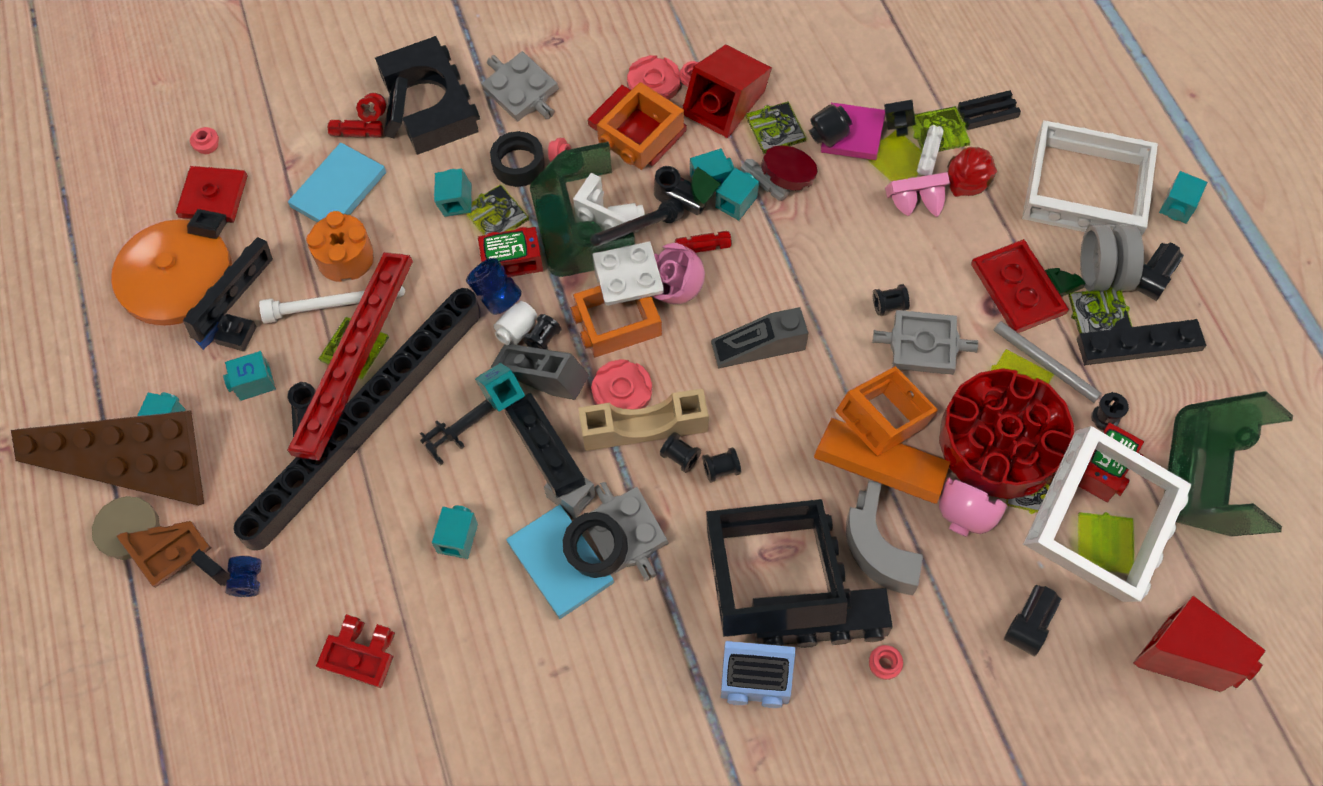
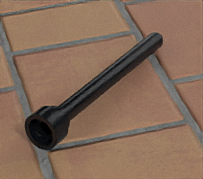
(668, 212)

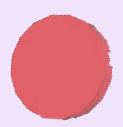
(657, 74)
(622, 385)

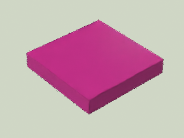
(864, 133)

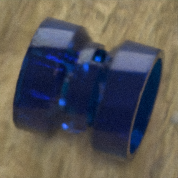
(243, 576)

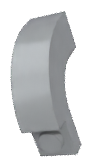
(873, 554)

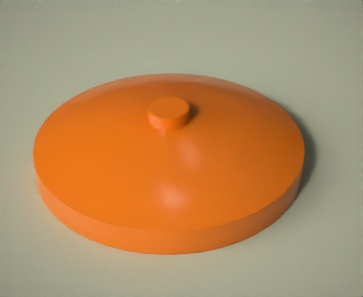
(167, 271)

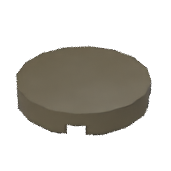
(118, 517)

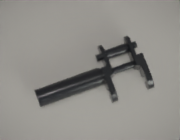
(454, 430)

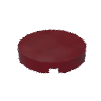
(789, 167)

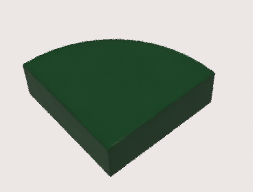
(703, 186)
(1064, 281)

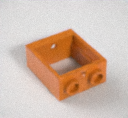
(654, 105)
(619, 338)
(871, 424)

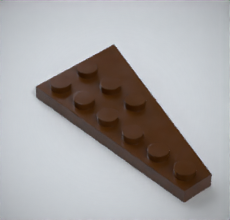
(134, 452)

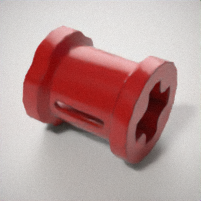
(379, 107)

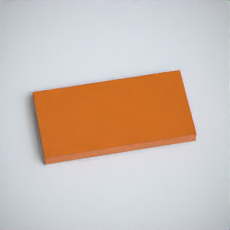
(898, 468)

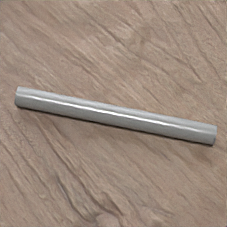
(1047, 362)

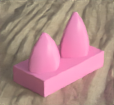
(930, 188)

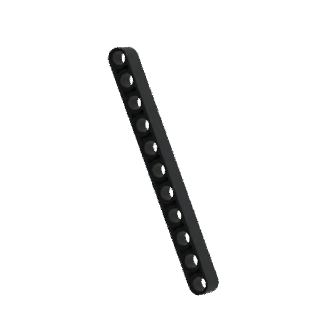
(359, 429)

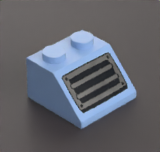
(757, 673)

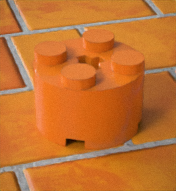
(340, 247)

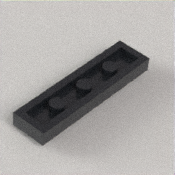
(227, 289)
(1141, 342)
(545, 446)

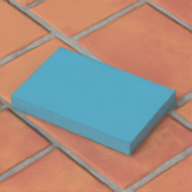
(337, 184)
(541, 554)

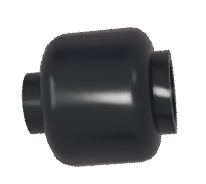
(830, 125)

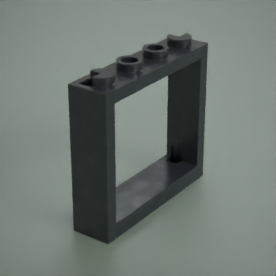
(776, 519)

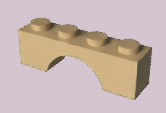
(612, 426)

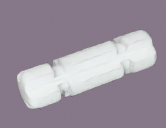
(930, 150)

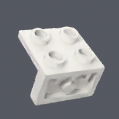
(590, 207)
(627, 273)

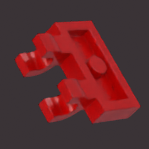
(355, 660)

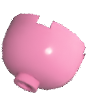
(680, 274)
(969, 508)

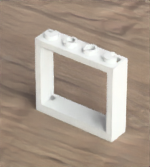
(1094, 143)
(1059, 496)

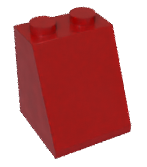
(724, 89)
(1201, 649)

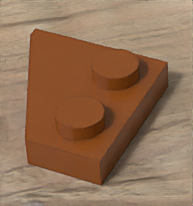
(163, 550)

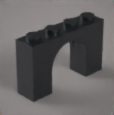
(429, 64)

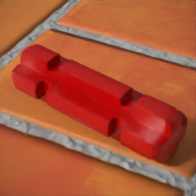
(355, 128)
(706, 242)

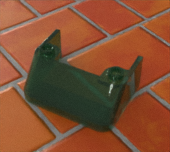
(564, 240)
(1204, 456)

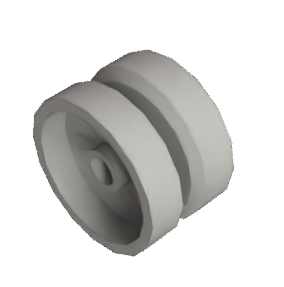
(1111, 257)

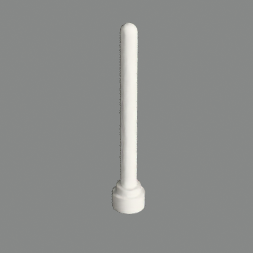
(273, 310)

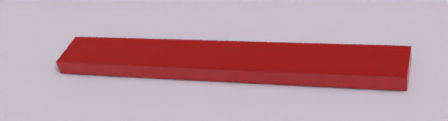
(350, 357)

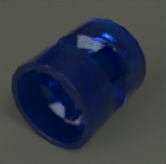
(493, 286)

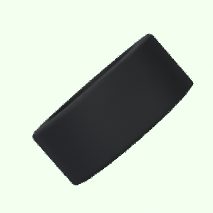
(517, 141)
(577, 528)

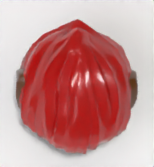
(971, 171)

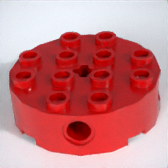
(1005, 433)

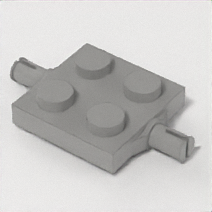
(520, 86)
(925, 342)
(638, 524)

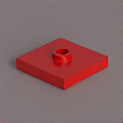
(213, 191)

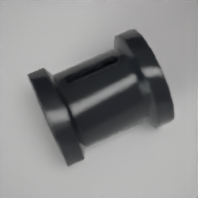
(891, 299)
(548, 326)
(1113, 412)
(680, 452)
(721, 464)

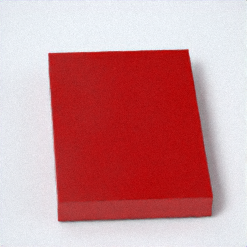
(636, 126)
(1019, 286)

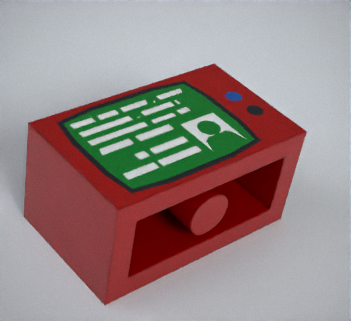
(514, 249)
(1104, 475)

